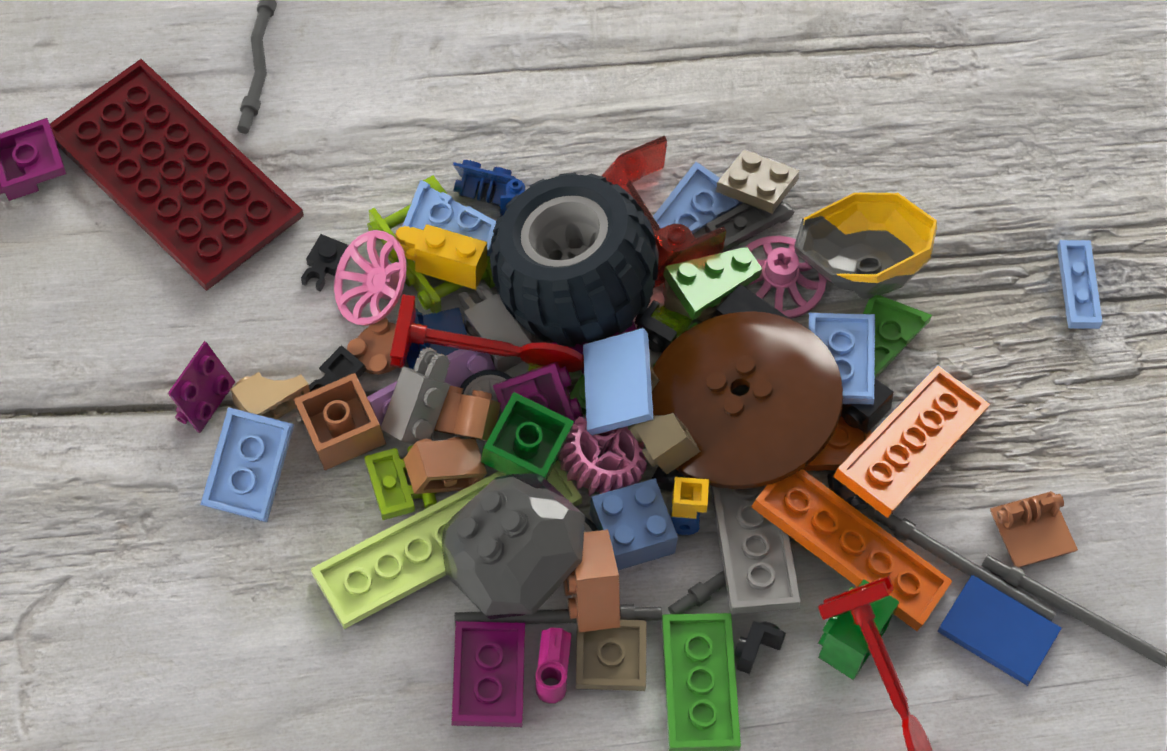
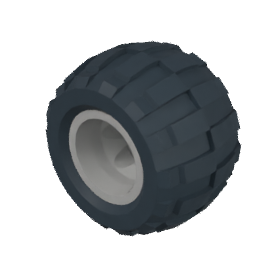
(574, 259)

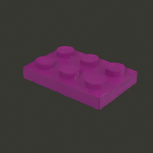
(488, 674)

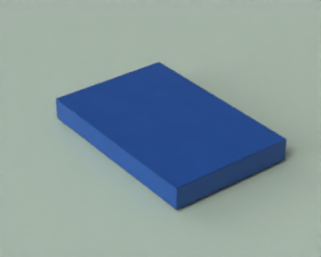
(999, 630)

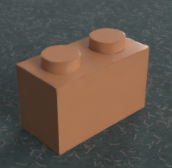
(444, 465)

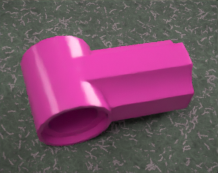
(553, 663)

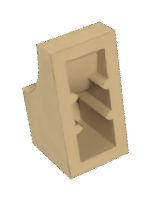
(268, 396)

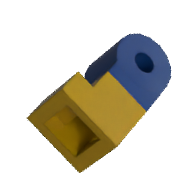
(688, 500)

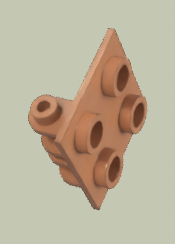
(1034, 529)

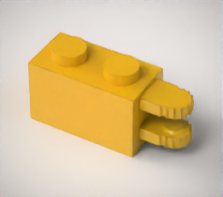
(445, 254)

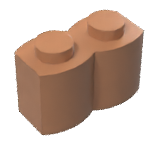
(468, 415)

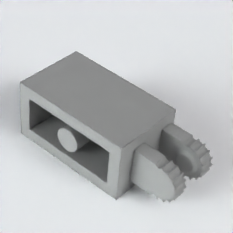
(493, 321)
(418, 398)

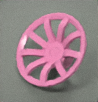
(783, 271)
(378, 282)

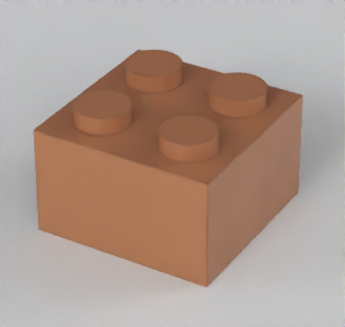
(340, 421)
(595, 585)

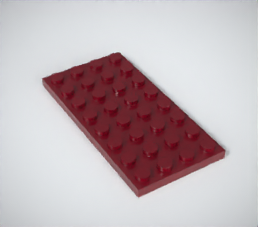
(174, 174)

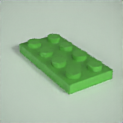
(700, 682)

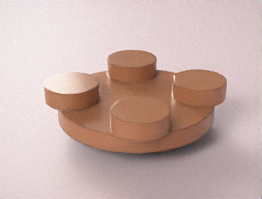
(374, 347)

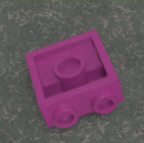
(28, 158)
(544, 386)

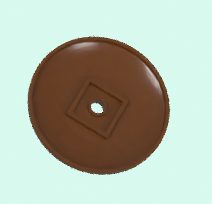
(773, 427)

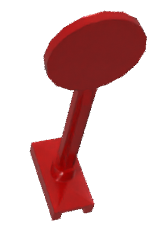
(409, 332)
(858, 603)

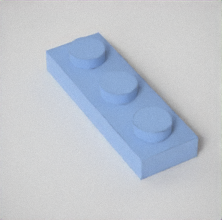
(1079, 284)

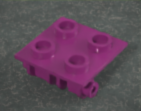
(201, 388)

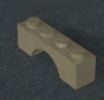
(665, 439)

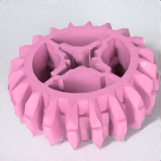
(614, 470)

